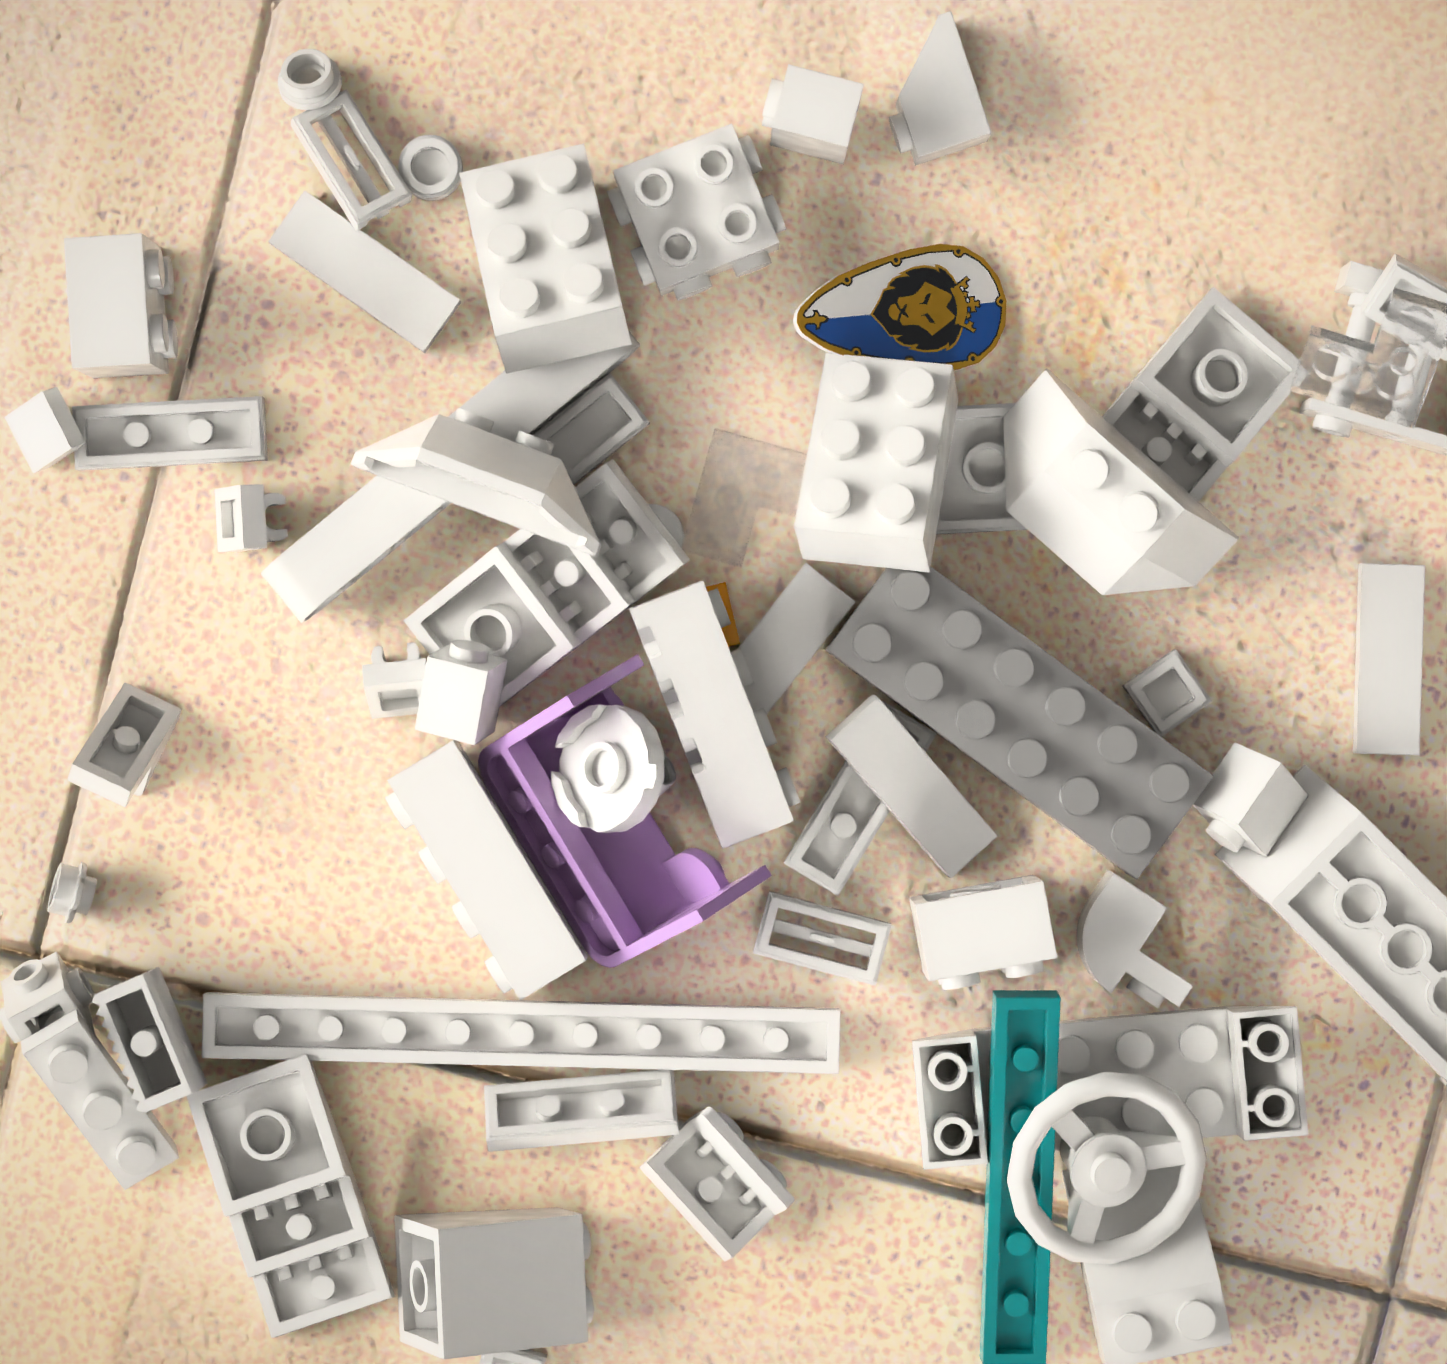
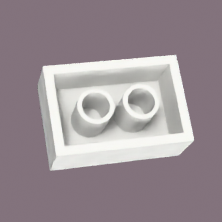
(544, 258)
(876, 462)

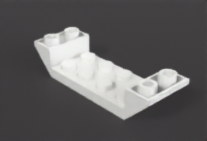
(1359, 911)
(1227, 1063)

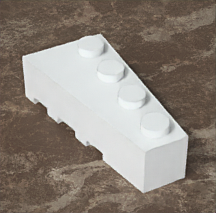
(713, 714)

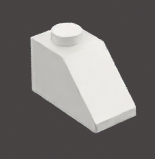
(939, 100)

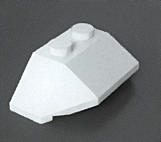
(487, 475)
(1102, 497)

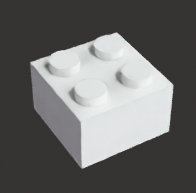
(119, 306)
(983, 930)

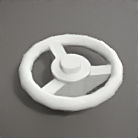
(1106, 1167)

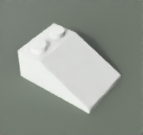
(1162, 1299)

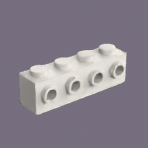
(486, 869)

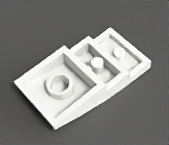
(1205, 393)
(546, 599)
(290, 1195)

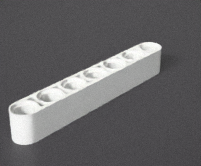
(389, 513)

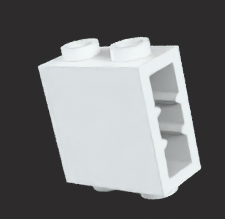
(697, 212)

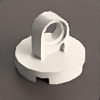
(610, 768)

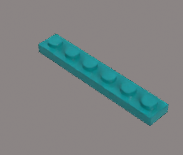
(1013, 1263)

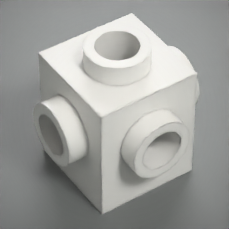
(41, 994)

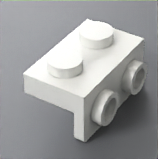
(718, 1181)

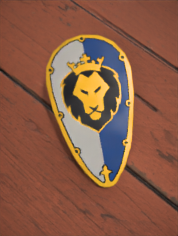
(909, 306)

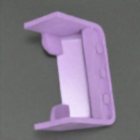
(612, 887)

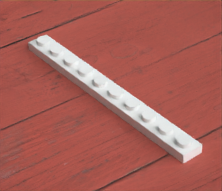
(521, 1033)

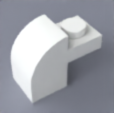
(1110, 938)

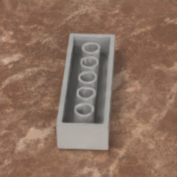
(1020, 715)

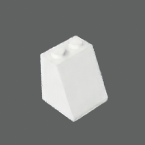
(492, 1280)

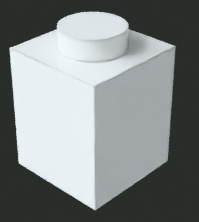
(461, 692)
(1249, 801)

